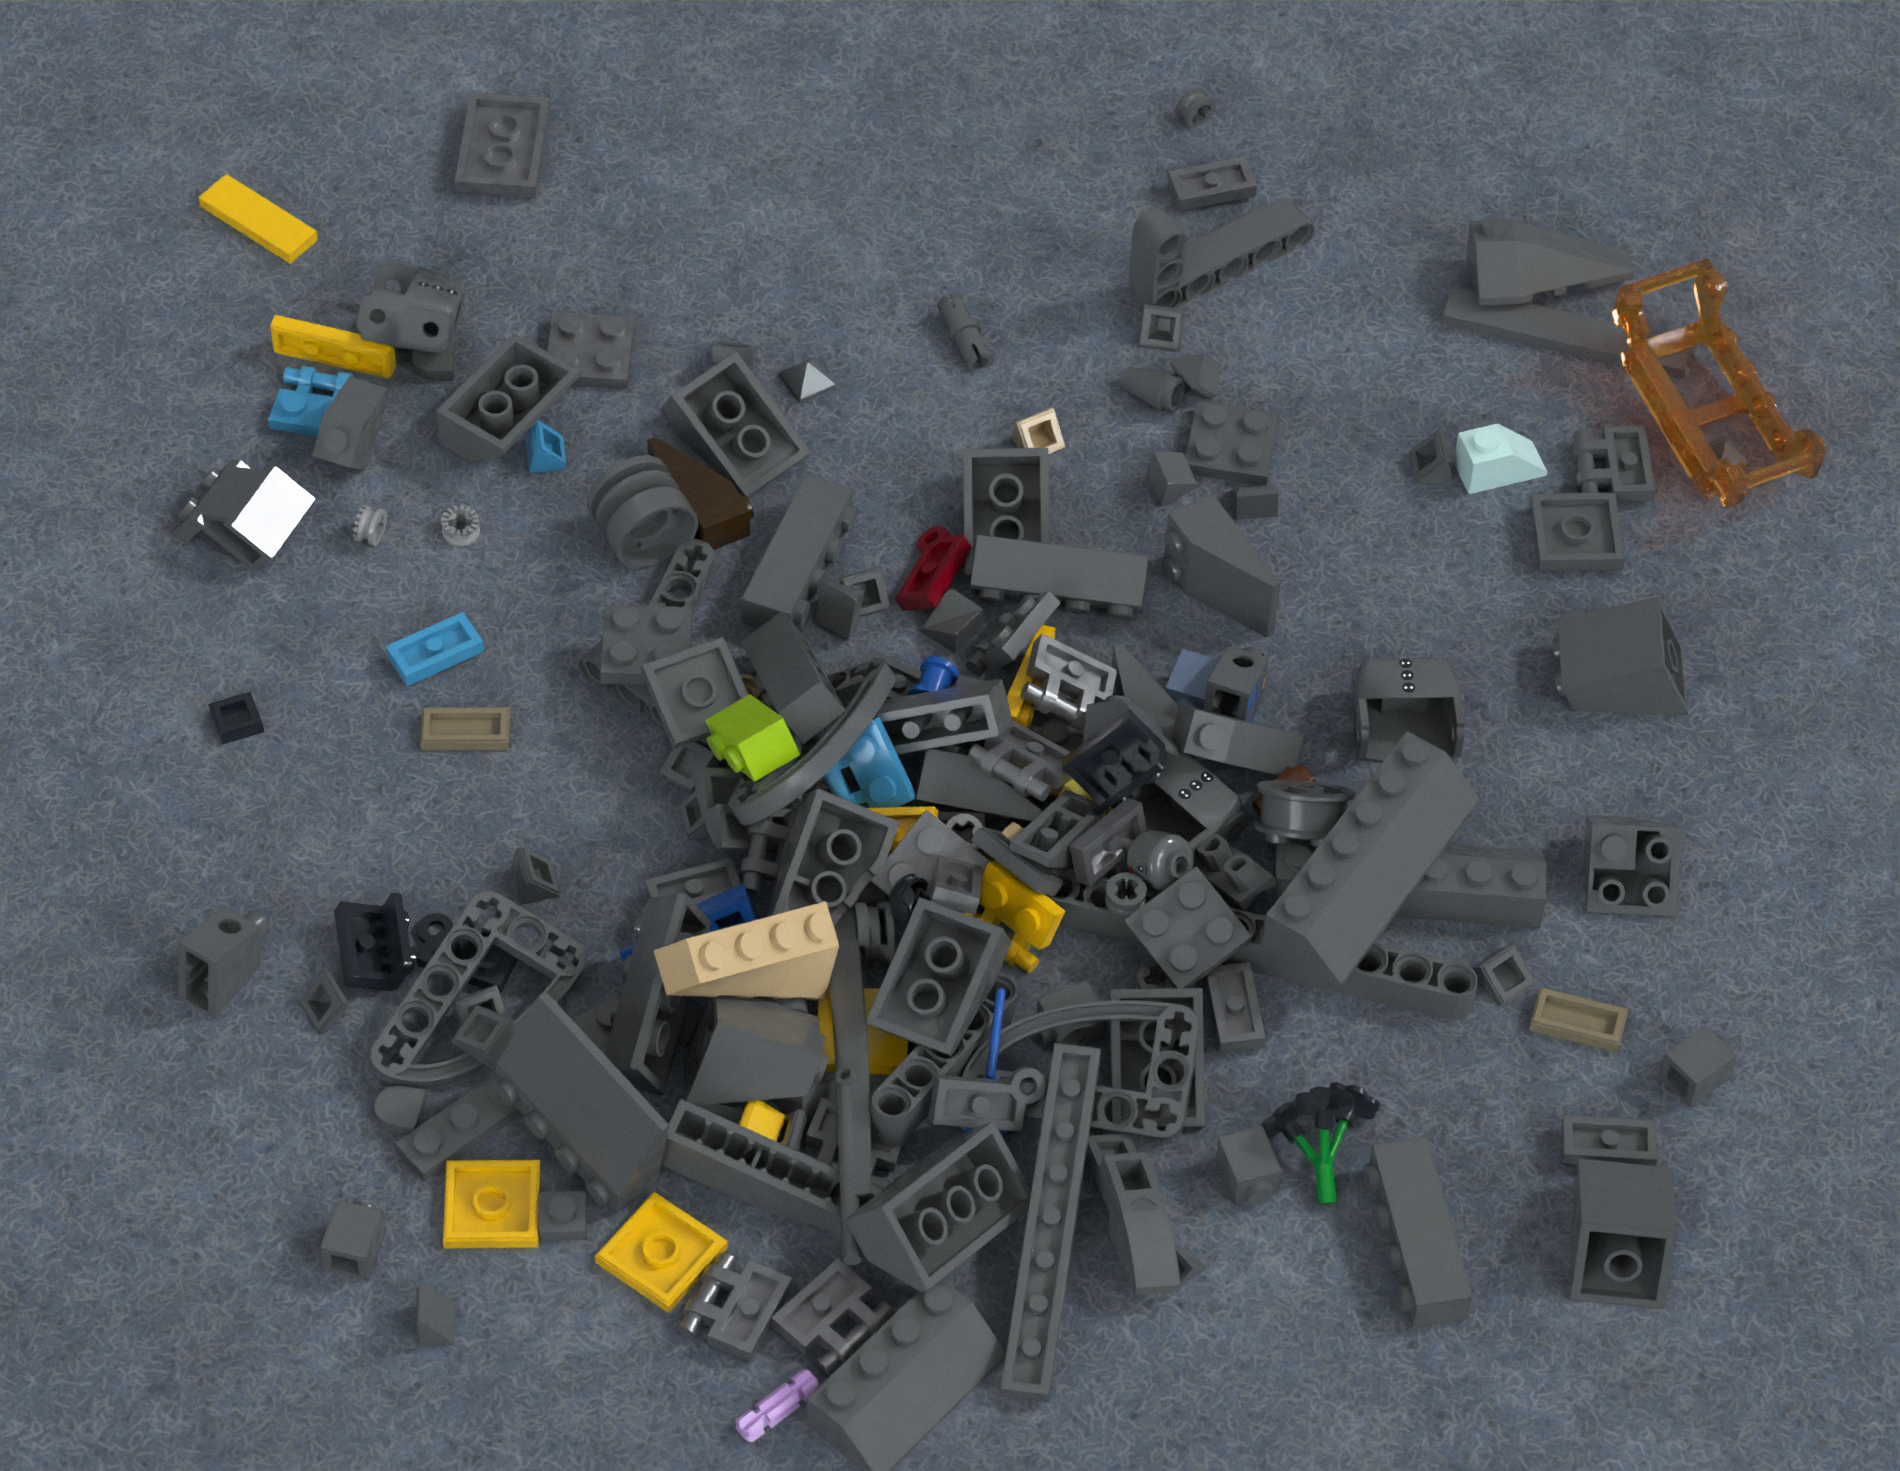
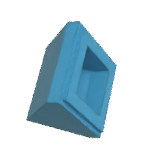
(545, 449)

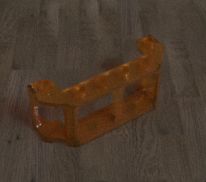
(1795, 452)

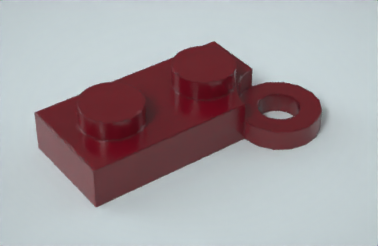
(933, 570)

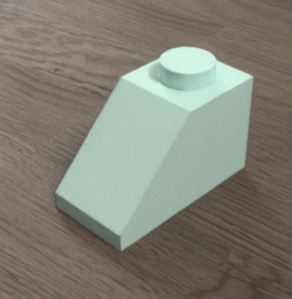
(1495, 458)

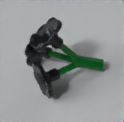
(1324, 1103)

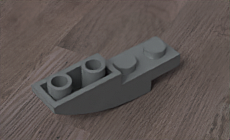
(1137, 1213)

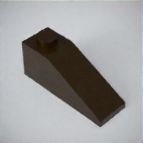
(720, 509)

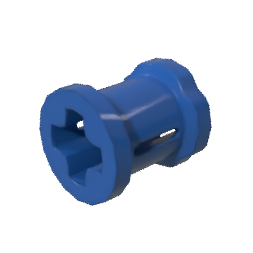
(935, 675)

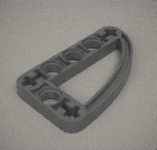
(862, 693)
(459, 972)
(1156, 1093)

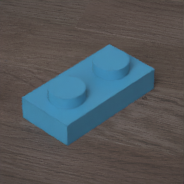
(434, 649)

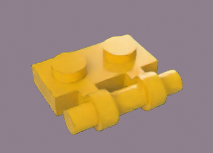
(1022, 909)

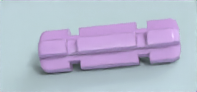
(776, 1405)

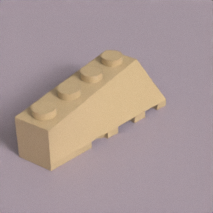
(766, 957)

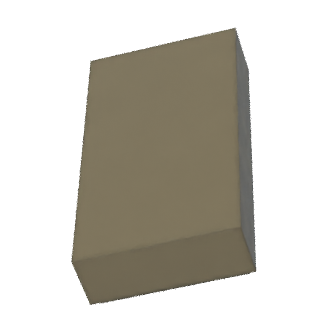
(465, 728)
(1578, 1019)

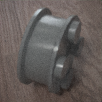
(1300, 809)

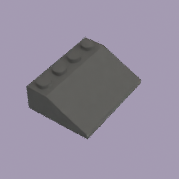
(581, 1106)

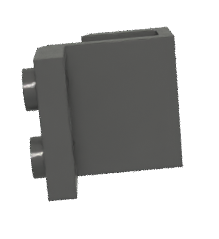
(245, 511)

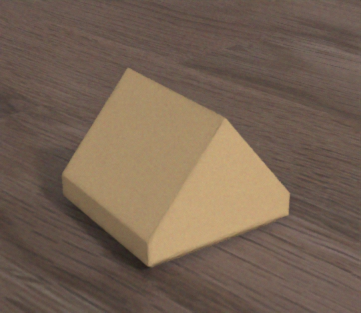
(1039, 432)

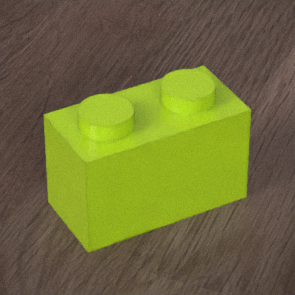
(751, 738)

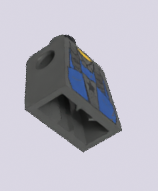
(1237, 676)

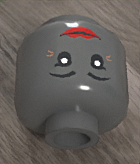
(1157, 858)

